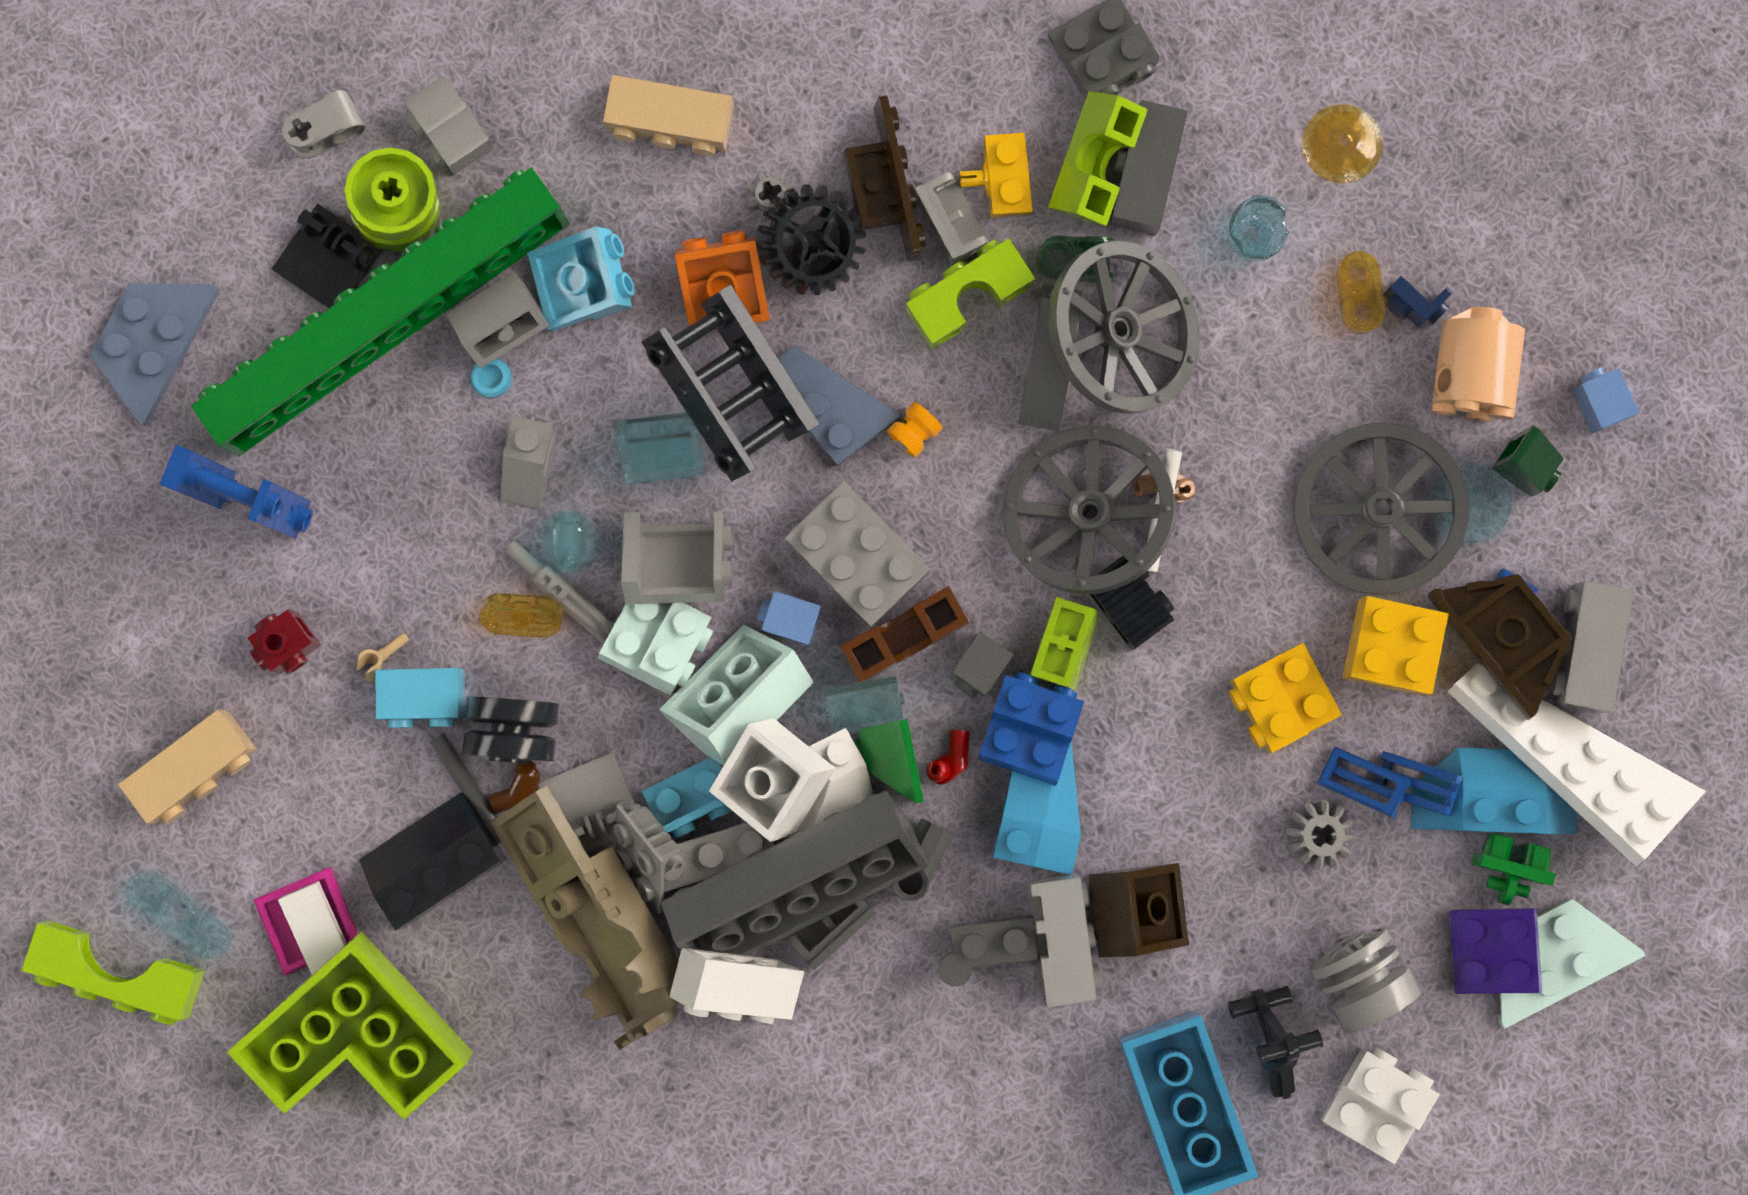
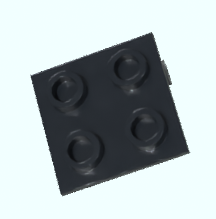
(325, 256)

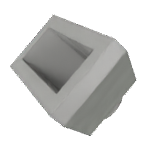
(527, 462)

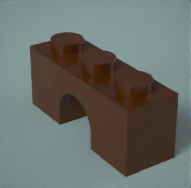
(904, 635)

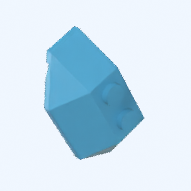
(1495, 796)

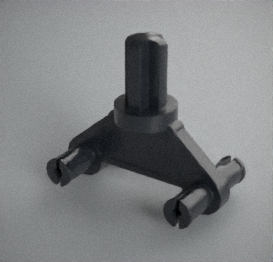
(1281, 1048)

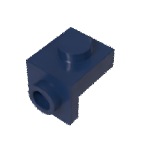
(1408, 302)

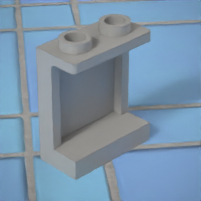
(675, 561)

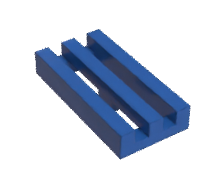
(1449, 794)
(1396, 796)

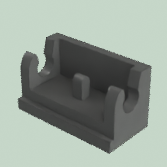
(825, 936)

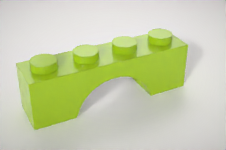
(65, 957)

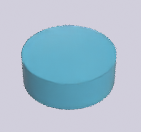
(492, 379)

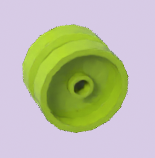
(409, 185)

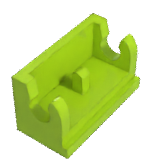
(1065, 643)

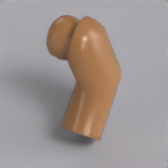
(1146, 485)

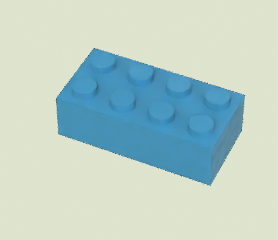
(1187, 1106)

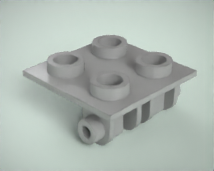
(590, 799)
(646, 852)

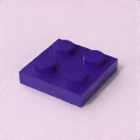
(1496, 951)

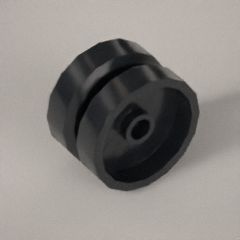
(510, 729)

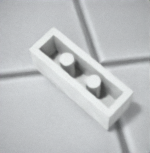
(735, 985)

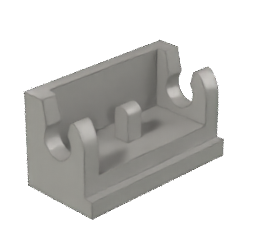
(950, 218)

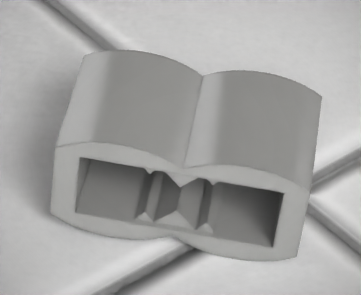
(448, 124)

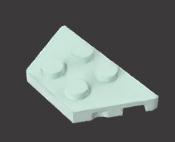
(1573, 955)

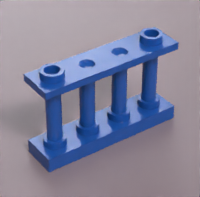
(215, 484)

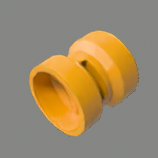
(916, 428)

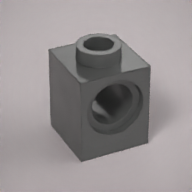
(980, 666)

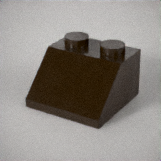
(1138, 910)

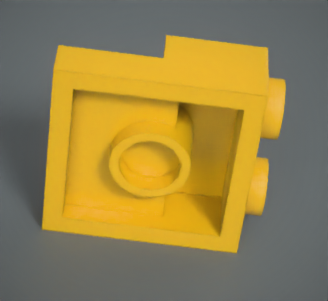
(1283, 699)

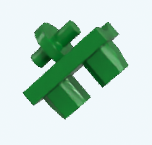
(1533, 867)

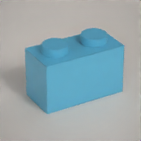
(420, 695)

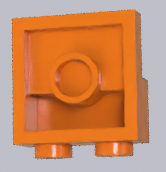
(714, 266)

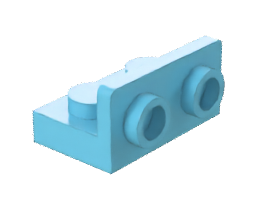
(686, 798)

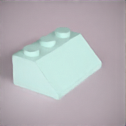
(739, 685)

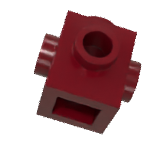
(296, 642)

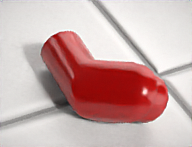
(953, 761)

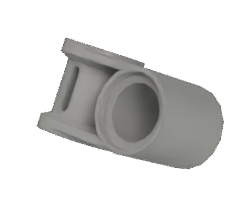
(326, 123)

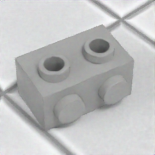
(497, 314)

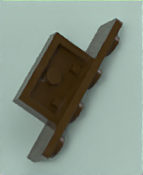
(881, 184)

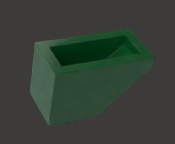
(1530, 462)

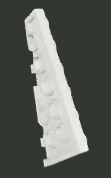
(1601, 779)

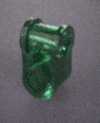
(1070, 247)

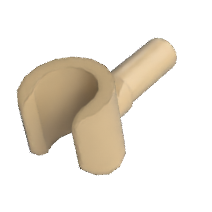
(378, 657)

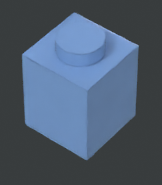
(1604, 399)
(789, 618)

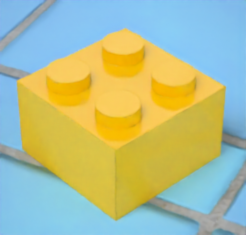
(1395, 646)

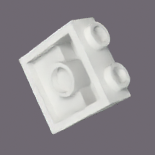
(1380, 1103)

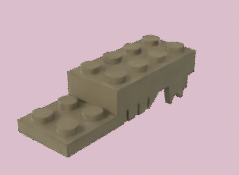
(593, 915)

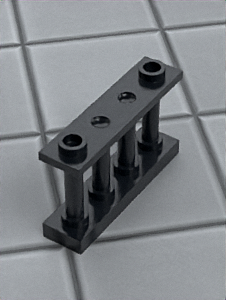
(759, 363)

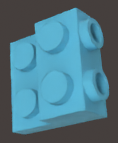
(581, 278)

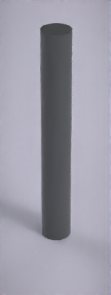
(466, 783)

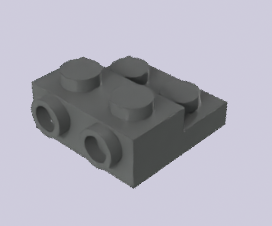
(1104, 49)

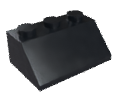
(430, 861)

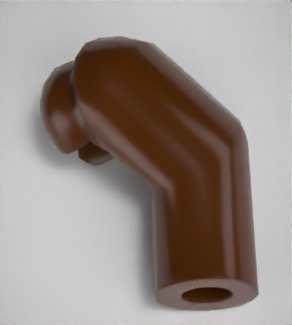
(523, 784)

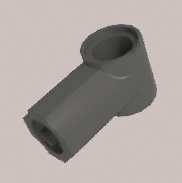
(934, 843)

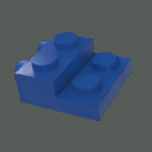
(1031, 728)

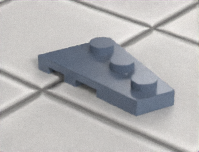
(844, 412)

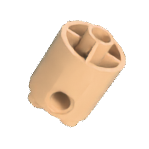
(1478, 365)

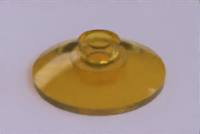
(1332, 159)

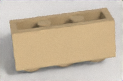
(668, 115)
(188, 768)

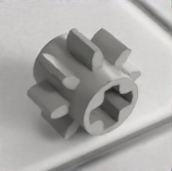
(766, 184)

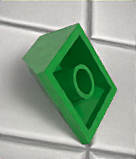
(891, 757)

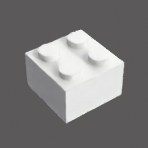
(771, 779)

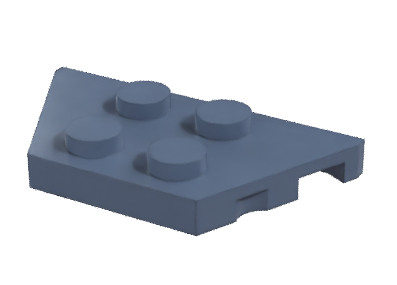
(149, 340)

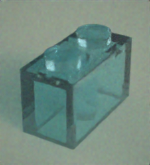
(660, 448)

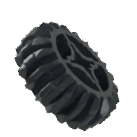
(840, 256)

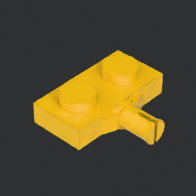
(1003, 175)

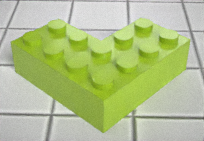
(355, 1012)

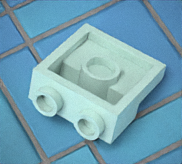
(657, 643)

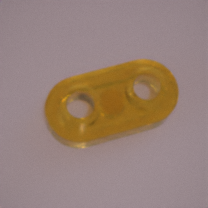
(1362, 293)
(522, 615)

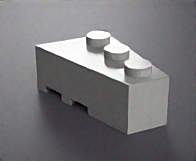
(1064, 940)

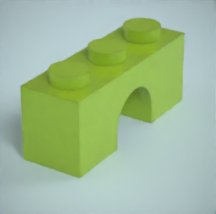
(1102, 129)
(996, 270)

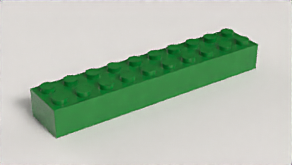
(380, 313)

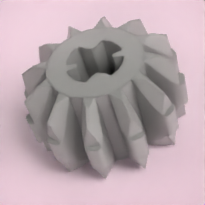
(1320, 819)

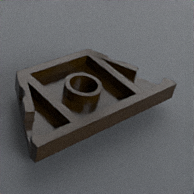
(1508, 635)

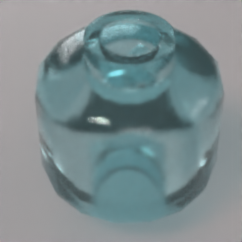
(568, 540)

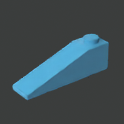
(1040, 821)

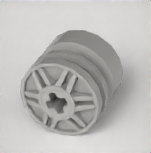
(1368, 986)

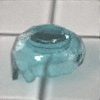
(1265, 215)

